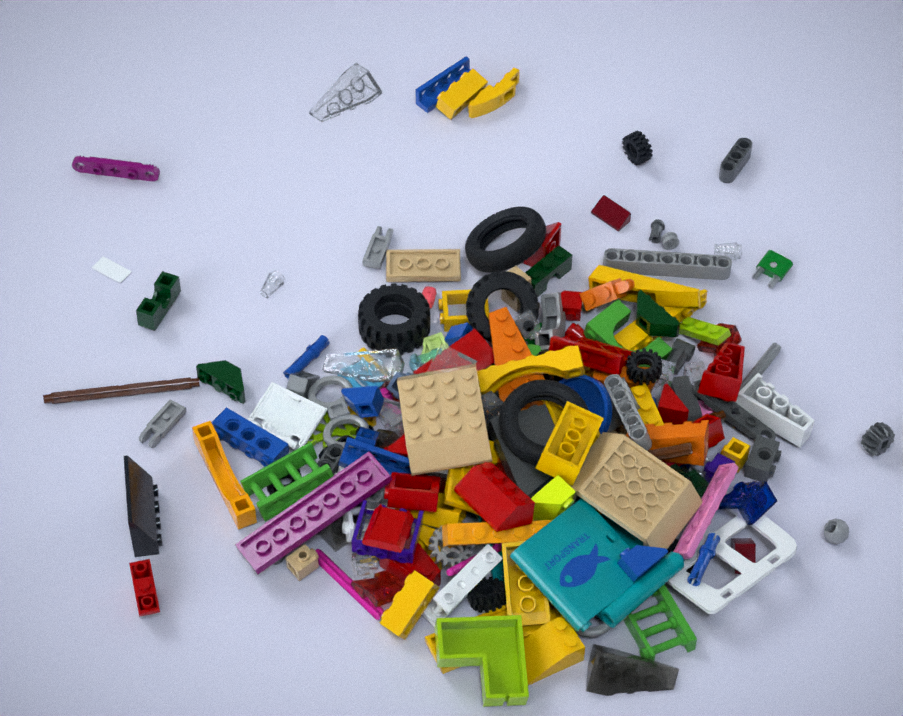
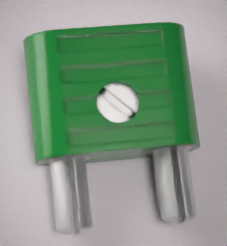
(774, 266)

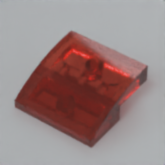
(379, 589)

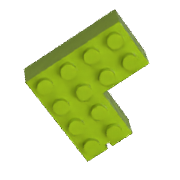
(492, 644)

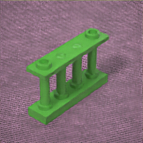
(288, 495)
(675, 621)

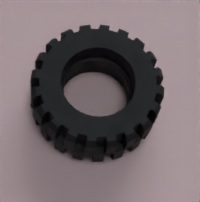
(499, 281)
(394, 301)

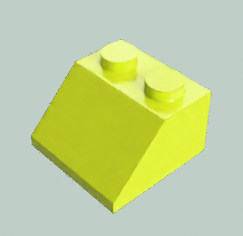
(553, 499)

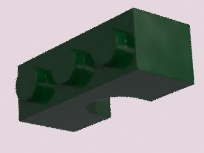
(555, 263)
(153, 310)

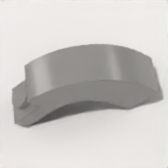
(553, 319)

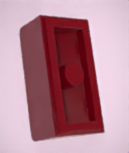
(611, 213)

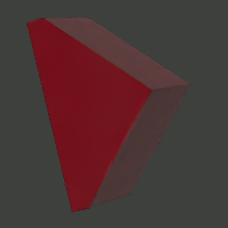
(745, 547)

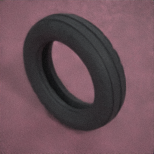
(514, 253)
(520, 397)

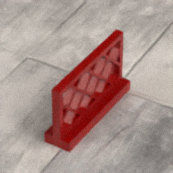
(594, 353)

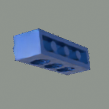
(249, 438)

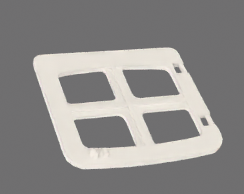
(751, 573)

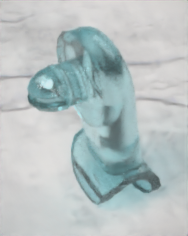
(417, 361)

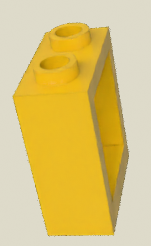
(452, 298)
(445, 514)

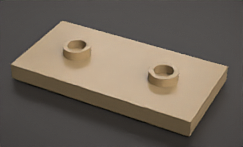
(423, 265)

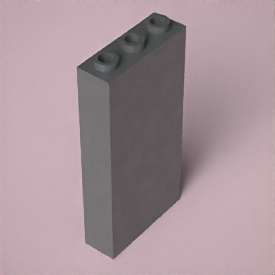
(537, 427)

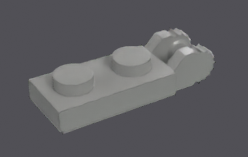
(377, 248)
(162, 423)

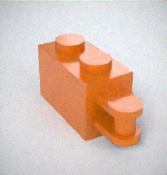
(606, 293)

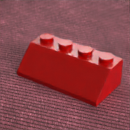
(495, 497)

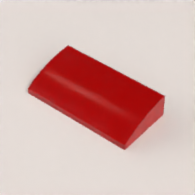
(474, 347)

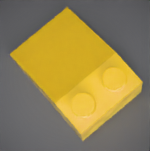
(552, 649)

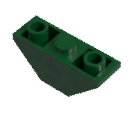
(654, 318)
(223, 377)

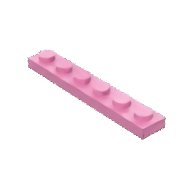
(702, 518)

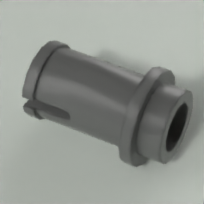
(657, 227)

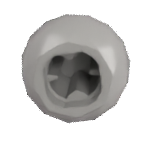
(836, 531)

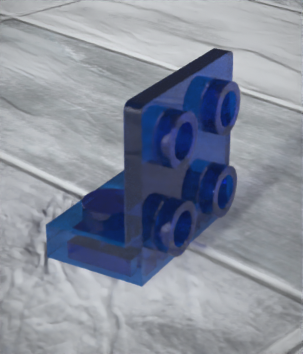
(751, 500)

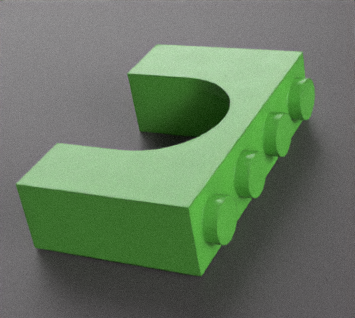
(611, 319)

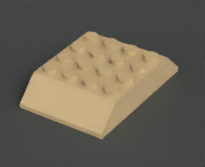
(443, 419)

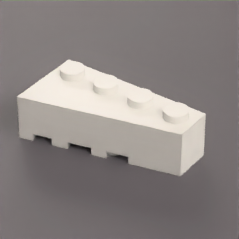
(775, 411)

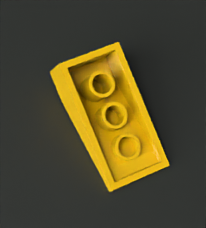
(569, 443)
(521, 593)

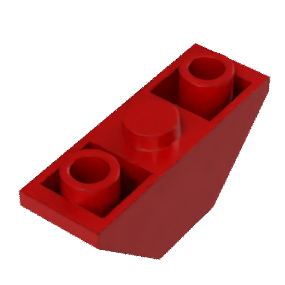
(144, 587)

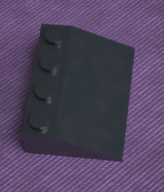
(142, 509)

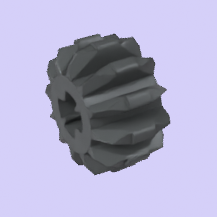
(877, 438)

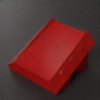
(388, 529)

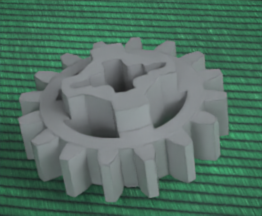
(456, 552)

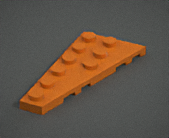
(509, 346)

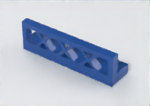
(429, 98)
(383, 456)

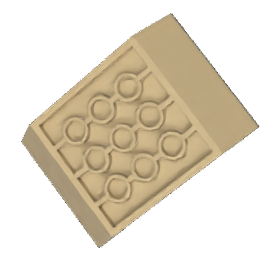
(636, 490)

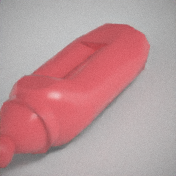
(430, 294)

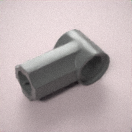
(681, 352)

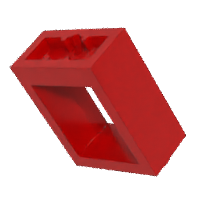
(413, 492)

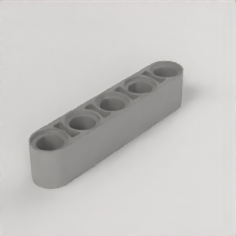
(627, 411)

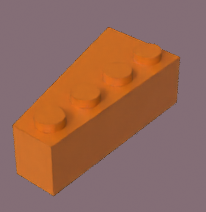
(679, 434)

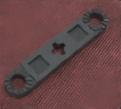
(742, 419)

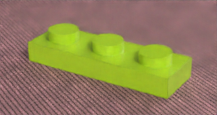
(704, 331)

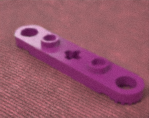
(116, 168)

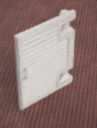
(287, 416)

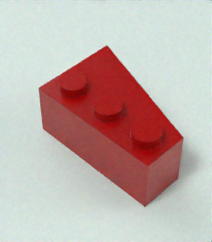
(421, 563)

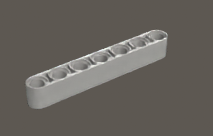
(669, 263)

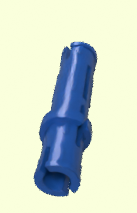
(312, 351)
(706, 553)

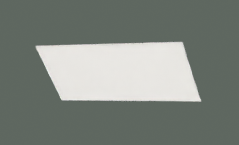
(111, 269)

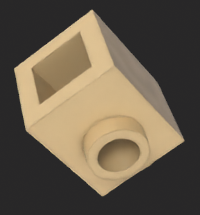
(302, 562)

